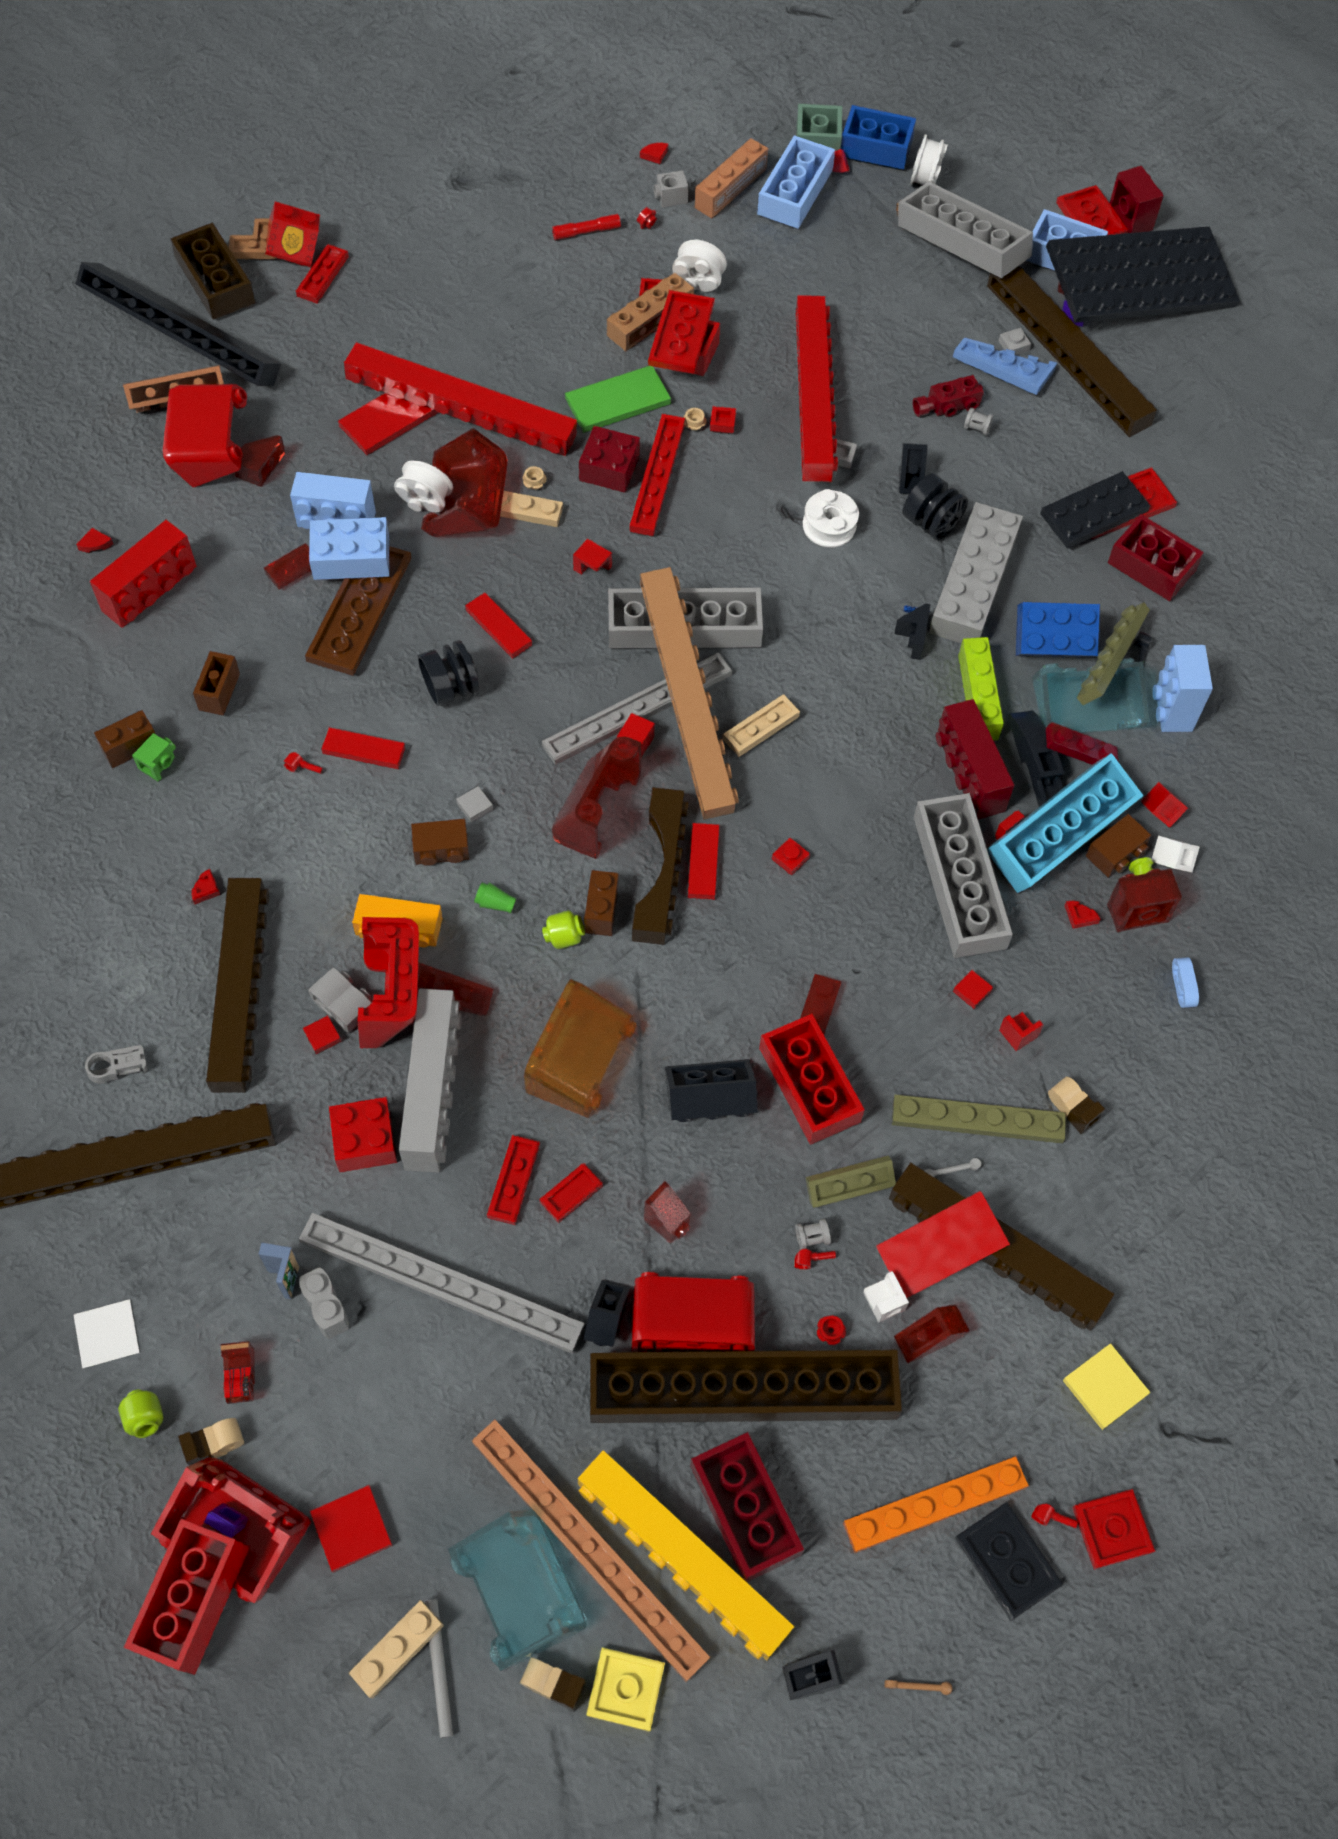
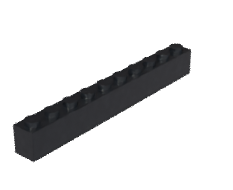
(178, 324)

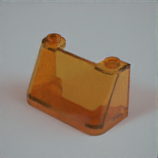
(577, 1049)

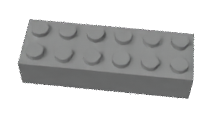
(965, 229)
(975, 573)
(716, 616)
(962, 875)
(429, 1081)

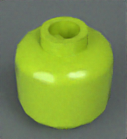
(563, 929)
(140, 1413)

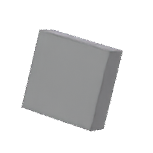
(474, 804)

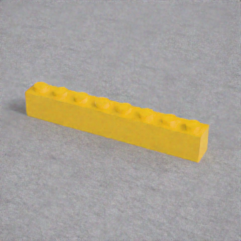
(685, 1555)

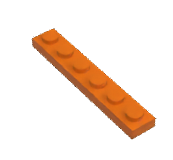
(935, 1504)

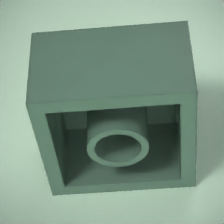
(820, 124)

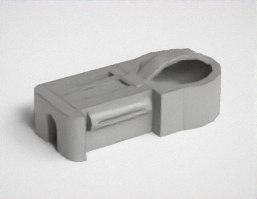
(122, 1062)

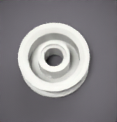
(928, 161)
(700, 265)
(423, 486)
(830, 518)

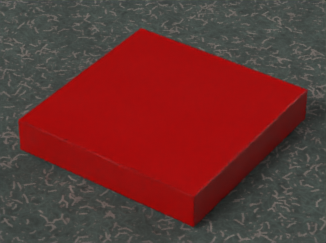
(350, 1528)
(1113, 1529)

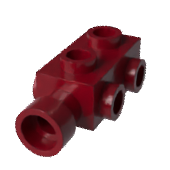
(950, 397)

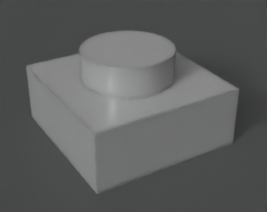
(1015, 341)

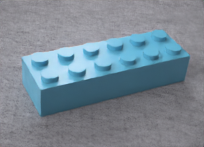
(1064, 823)

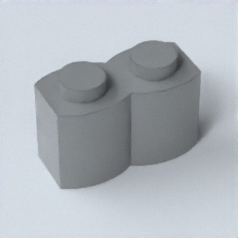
(340, 998)
(324, 1304)

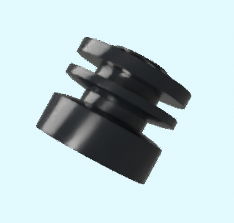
(935, 506)
(450, 672)

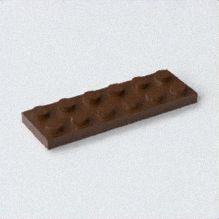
(355, 617)

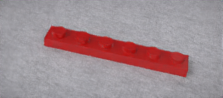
(657, 475)

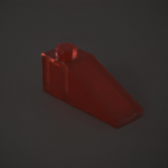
(471, 995)

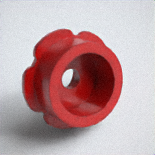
(647, 218)
(831, 1322)

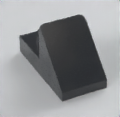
(912, 466)
(914, 626)

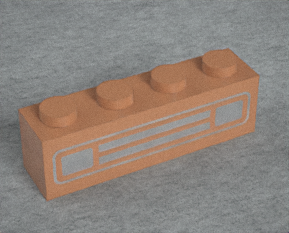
(731, 178)

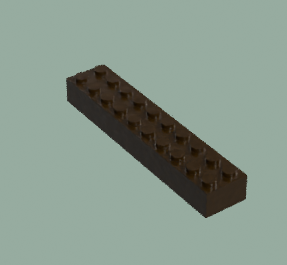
(744, 1386)

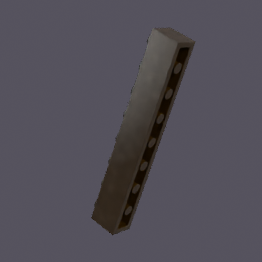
(236, 986)
(1022, 1261)

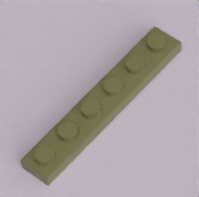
(1113, 653)
(978, 1119)

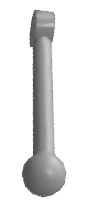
(974, 1165)

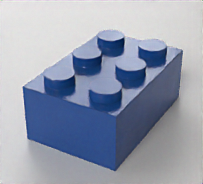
(878, 137)
(1057, 629)

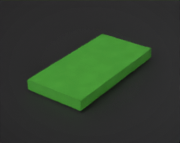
(617, 398)

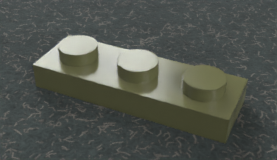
(850, 1181)

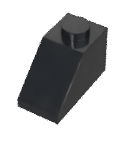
(606, 1313)

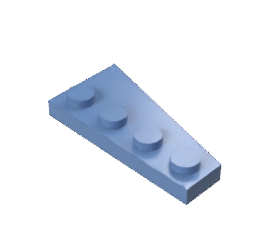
(1003, 364)

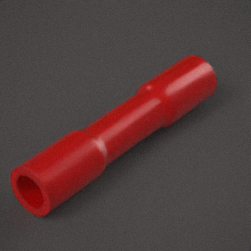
(572, 229)

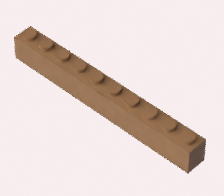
(688, 694)

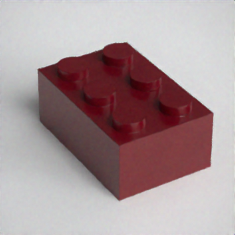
(1155, 557)

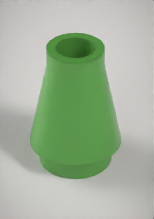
(494, 898)

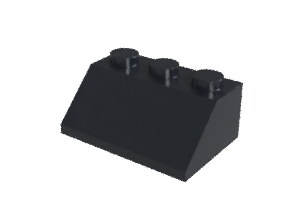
(711, 1090)

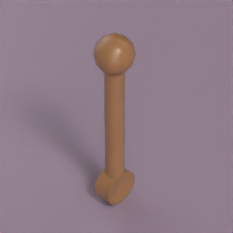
(944, 1687)

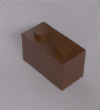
(216, 683)
(124, 738)
(440, 842)
(1118, 846)
(601, 903)

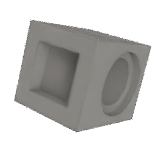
(671, 189)

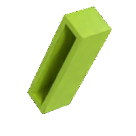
(980, 682)

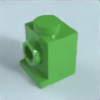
(154, 756)

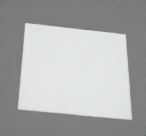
(106, 1333)

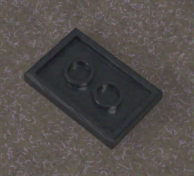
(1009, 1561)

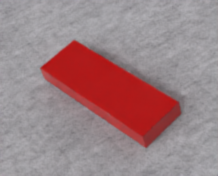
(322, 273)
(498, 625)
(363, 748)
(703, 861)
(513, 1180)

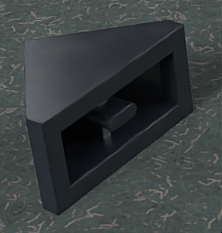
(813, 1675)

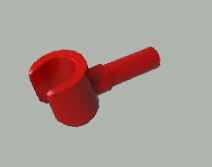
(294, 760)
(804, 1257)
(1045, 1512)

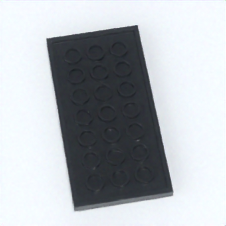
(1142, 274)

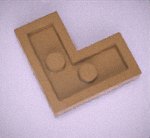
(251, 245)

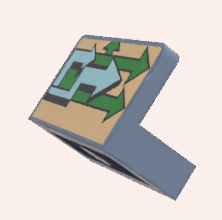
(284, 1263)

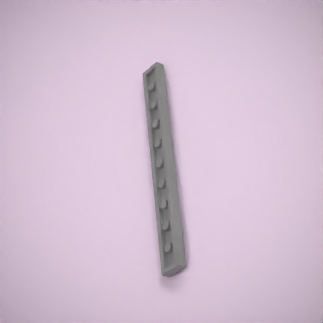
(442, 1283)

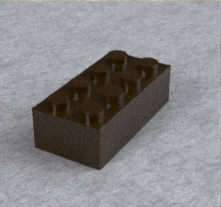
(212, 270)

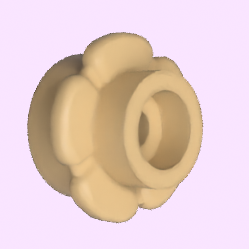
(694, 419)
(534, 478)

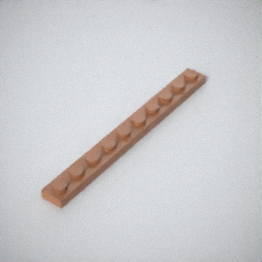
(591, 1551)

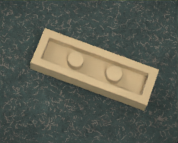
(531, 509)
(761, 725)
(396, 1649)

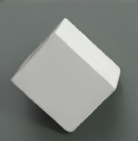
(1175, 854)
(886, 1298)

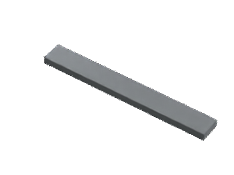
(612, 719)

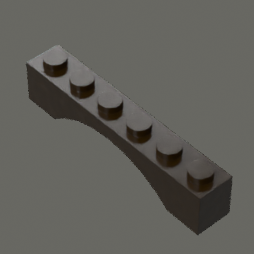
(652, 912)

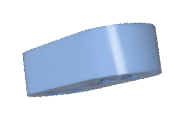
(1185, 982)

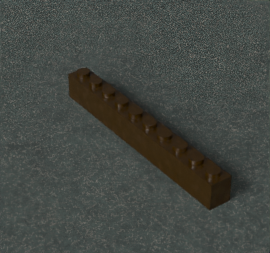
(1074, 351)
(135, 1154)

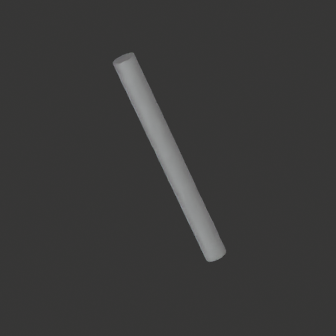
(440, 1678)

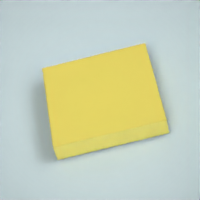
(1106, 1386)
(625, 1689)

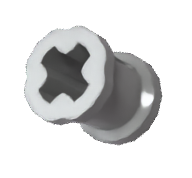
(985, 419)
(812, 1234)

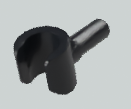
(1142, 641)

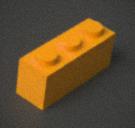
(425, 915)

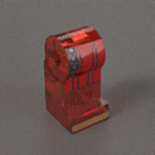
(238, 1371)

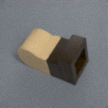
(1076, 1104)
(211, 1441)
(553, 1683)

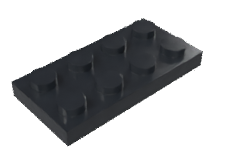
(1094, 509)

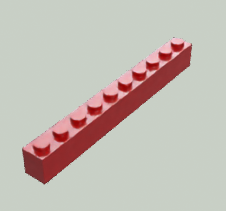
(815, 389)
(460, 399)

